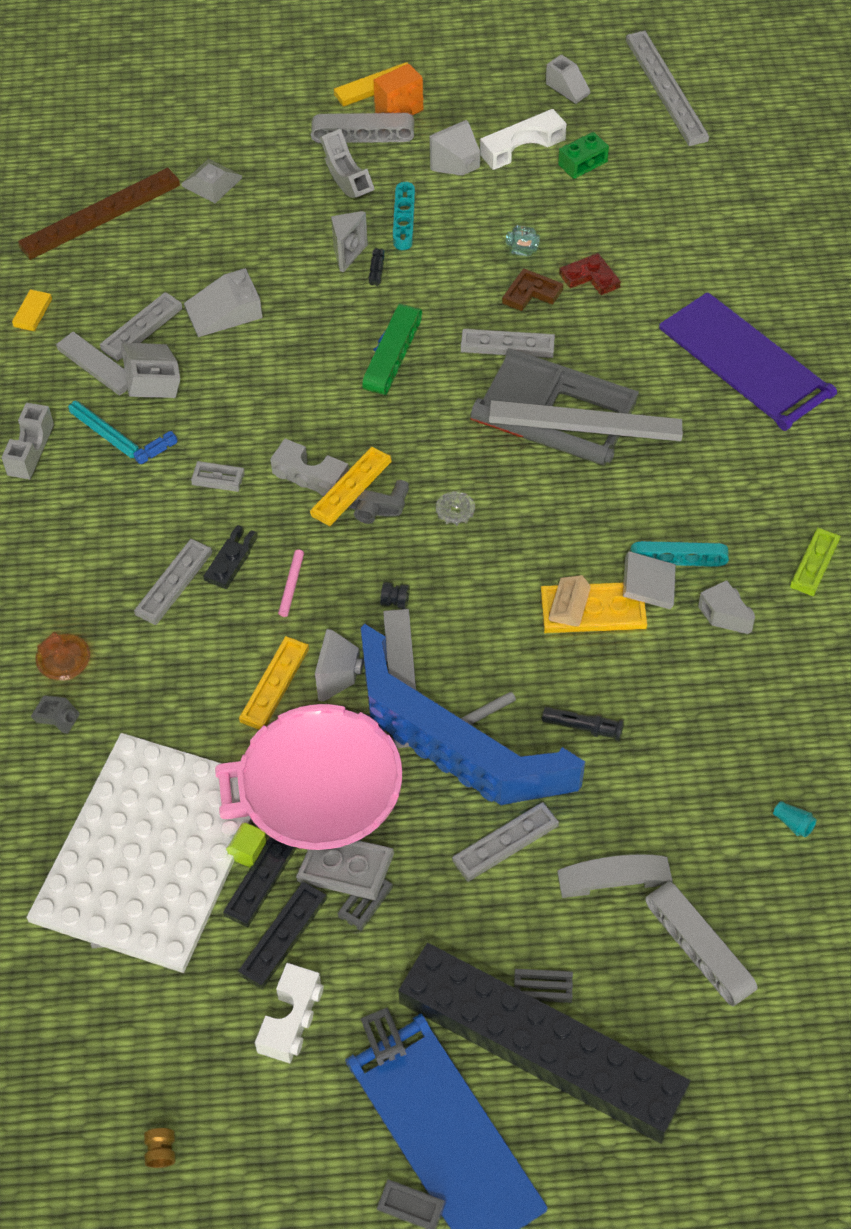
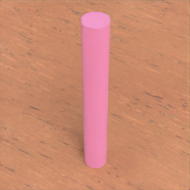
(291, 583)

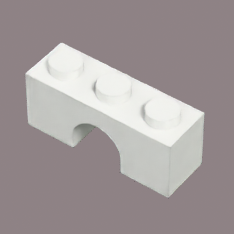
(282, 1037)

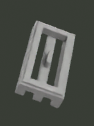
(216, 479)

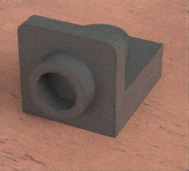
(57, 712)

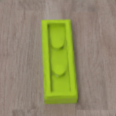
(815, 561)

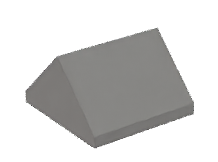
(349, 237)

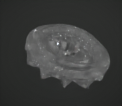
(456, 500)

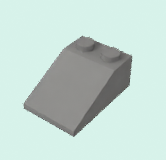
(224, 304)

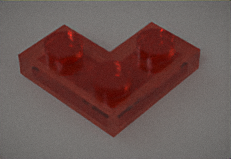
(590, 269)

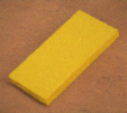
(603, 611)

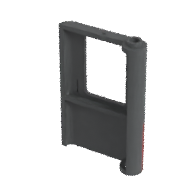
(540, 382)

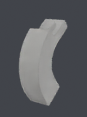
(342, 167)

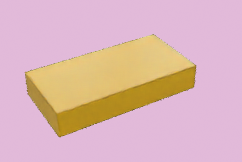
(32, 310)

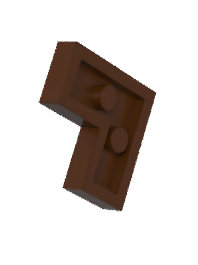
(529, 285)

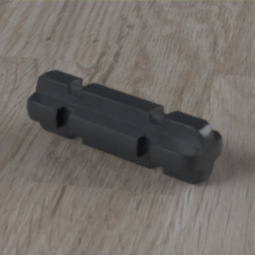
(376, 266)

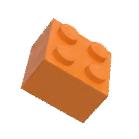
(399, 91)

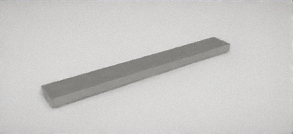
(667, 88)
(585, 420)

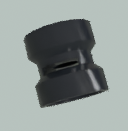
(397, 595)

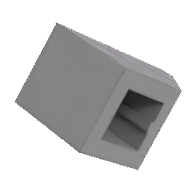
(566, 79)
(725, 608)

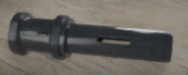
(595, 724)

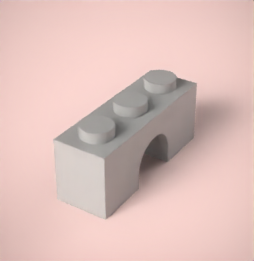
(23, 454)
(290, 464)

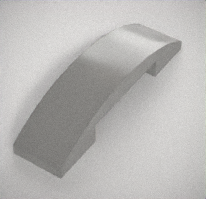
(613, 872)

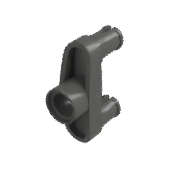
(373, 504)

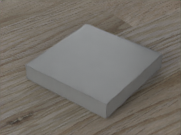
(649, 580)

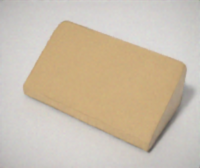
(570, 600)

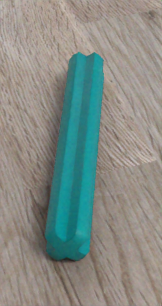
(103, 428)

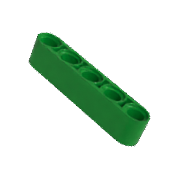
(392, 349)

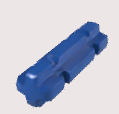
(155, 447)

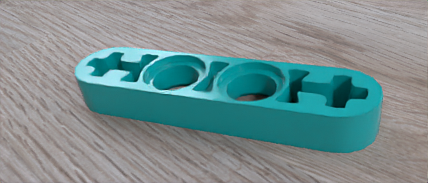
(404, 215)
(705, 553)

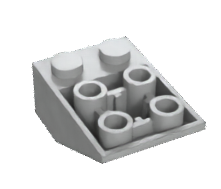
(150, 370)

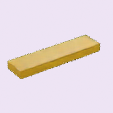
(360, 88)
(350, 486)
(274, 683)

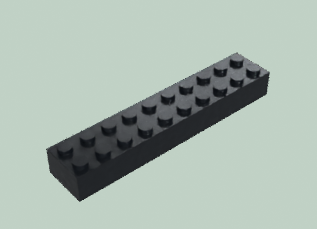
(544, 1042)

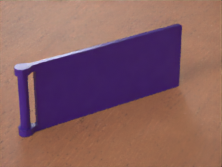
(746, 359)

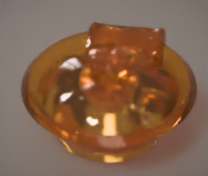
(62, 656)

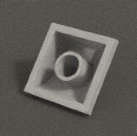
(454, 150)
(211, 180)
(336, 666)

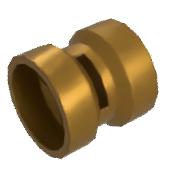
(159, 1147)

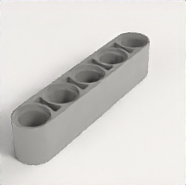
(365, 127)
(701, 944)

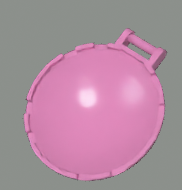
(315, 778)

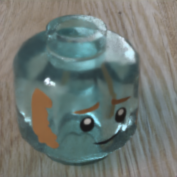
(522, 240)

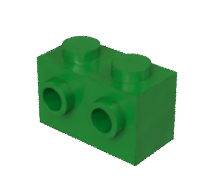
(583, 155)

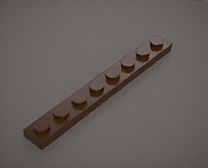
(98, 213)

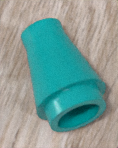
(796, 819)

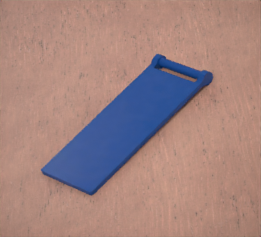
(447, 1135)

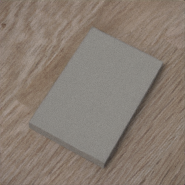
(348, 869)

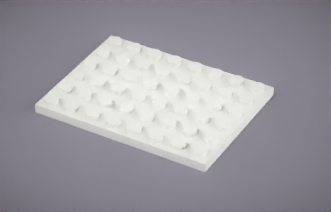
(143, 856)

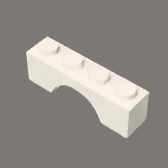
(543, 129)

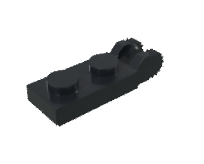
(230, 558)

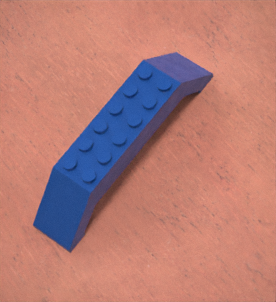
(458, 745)

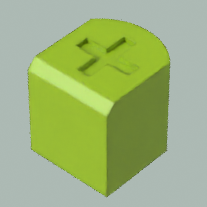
(246, 844)

